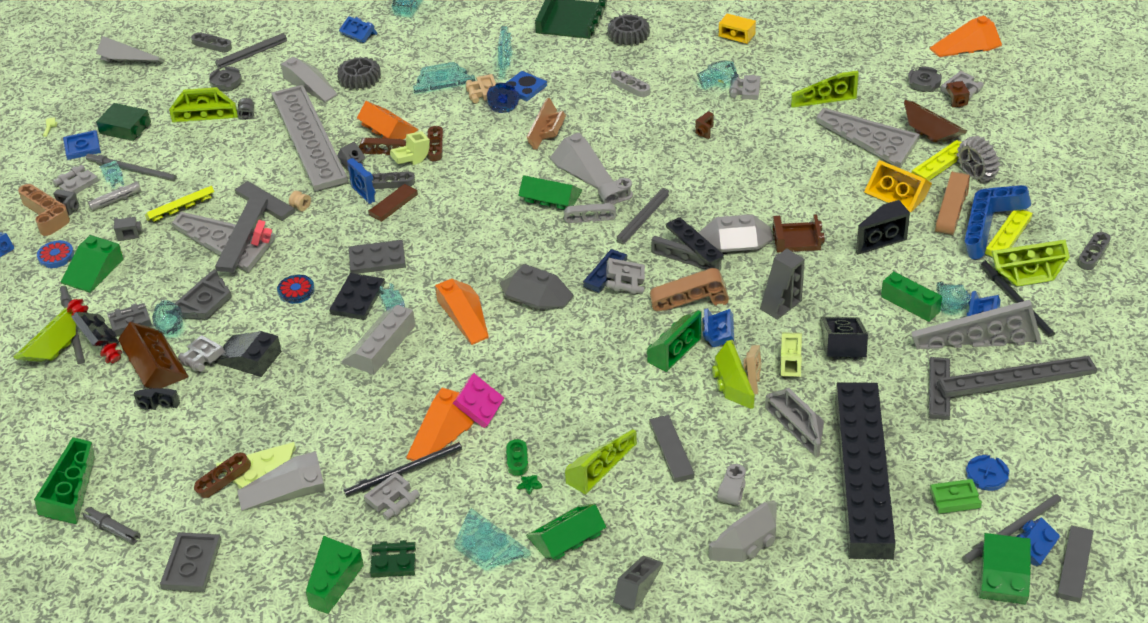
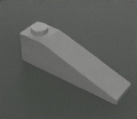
(305, 74)

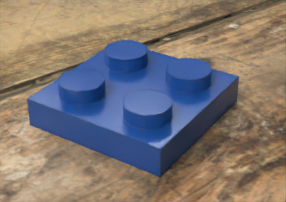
(361, 180)

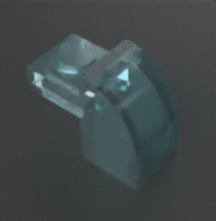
(717, 72)

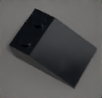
(883, 227)
(844, 337)
(250, 352)

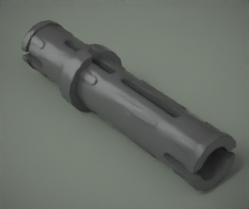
(104, 521)

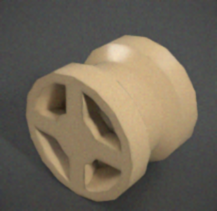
(299, 200)

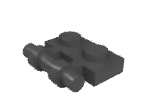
(135, 314)

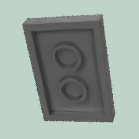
(377, 257)
(190, 562)

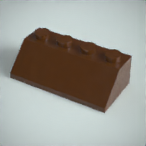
(151, 356)

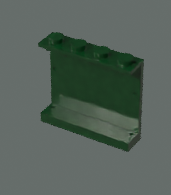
(569, 18)

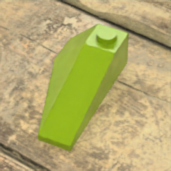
(594, 465)

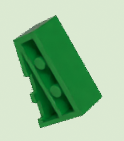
(332, 573)

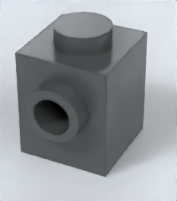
(350, 151)

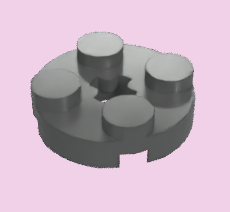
(225, 79)
(924, 79)

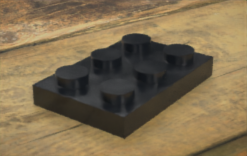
(357, 296)

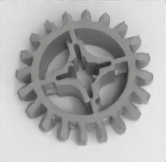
(978, 158)

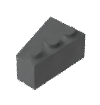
(784, 284)

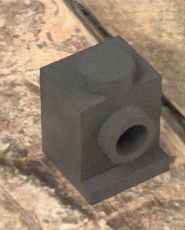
(127, 228)

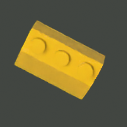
(894, 184)

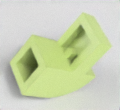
(415, 150)
(791, 354)

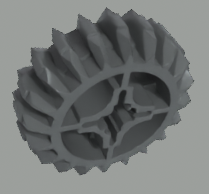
(628, 30)
(359, 73)

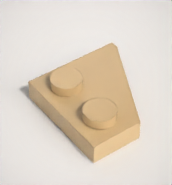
(753, 364)

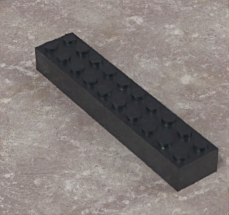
(864, 472)

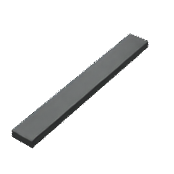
(1016, 376)

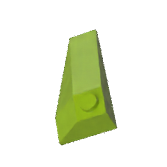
(833, 89)

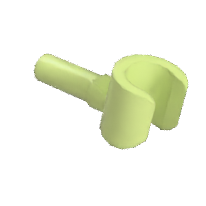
(50, 122)

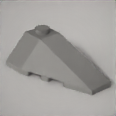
(117, 51)
(579, 159)
(288, 481)

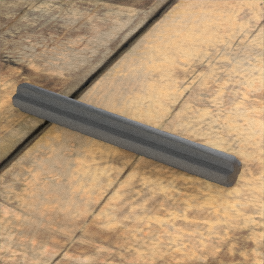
(252, 50)
(642, 216)

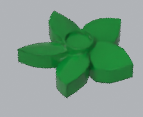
(530, 483)

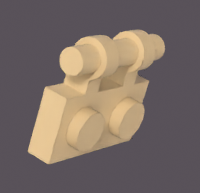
(482, 85)

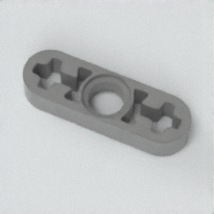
(637, 88)
(576, 210)

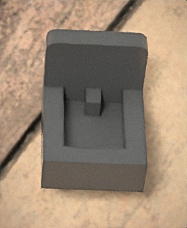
(68, 199)

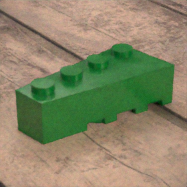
(67, 483)

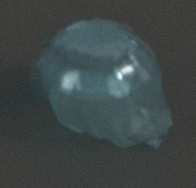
(954, 297)
(167, 317)

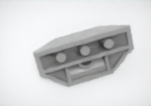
(737, 233)
(797, 418)
(746, 535)

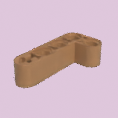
(952, 203)
(51, 213)
(690, 289)

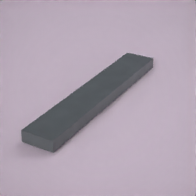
(241, 235)

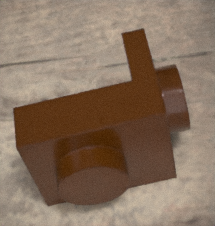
(958, 93)
(704, 124)

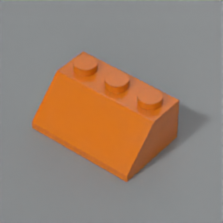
(384, 122)

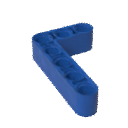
(984, 205)

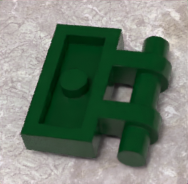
(393, 565)

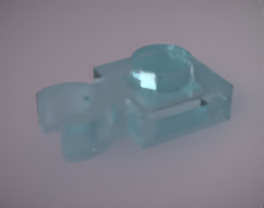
(112, 173)
(390, 297)

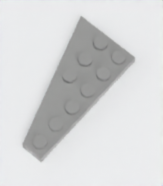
(880, 139)
(214, 236)
(986, 329)

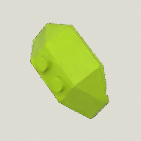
(202, 105)
(1031, 262)
(50, 339)
(732, 376)

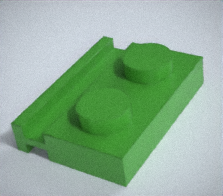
(955, 496)

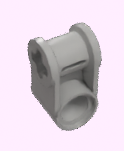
(616, 192)
(733, 485)

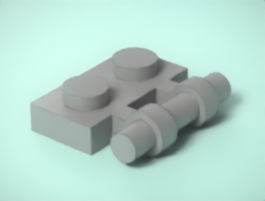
(968, 81)
(750, 88)
(80, 181)
(625, 271)
(201, 351)
(388, 491)

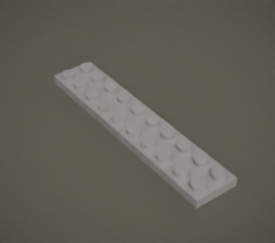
(309, 138)

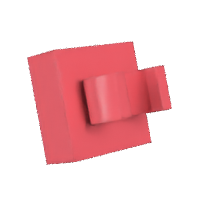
(261, 233)

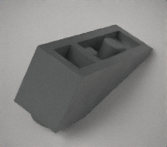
(636, 582)

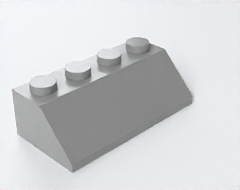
(381, 340)

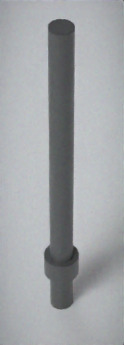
(102, 160)
(65, 299)
(1019, 523)

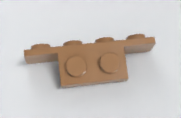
(546, 124)

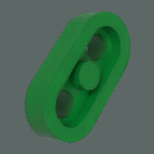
(517, 461)

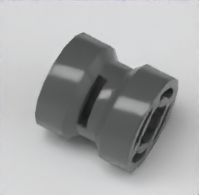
(245, 109)

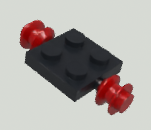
(95, 330)

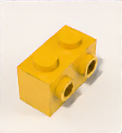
(737, 28)

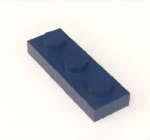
(597, 278)

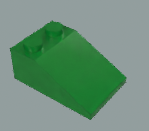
(92, 263)
(1005, 568)

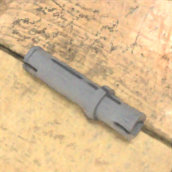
(120, 193)

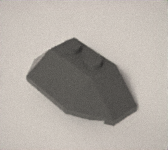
(535, 288)

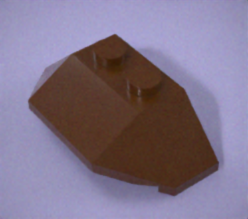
(931, 123)

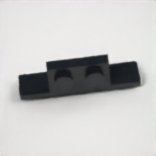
(695, 241)

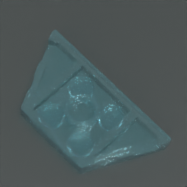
(504, 51)
(441, 76)
(487, 543)

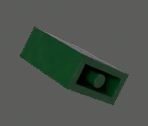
(123, 122)

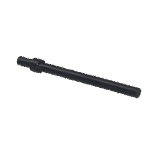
(994, 275)
(365, 485)

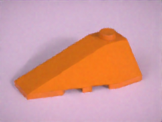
(971, 37)
(463, 308)
(440, 425)

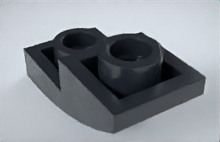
(156, 396)

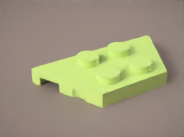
(264, 462)

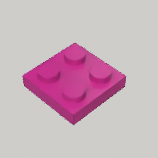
(478, 400)

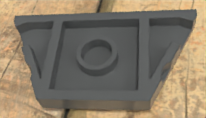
(204, 297)

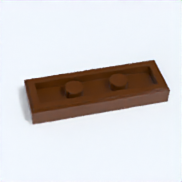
(393, 202)

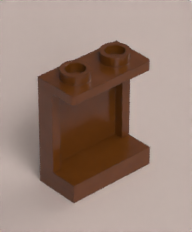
(798, 236)

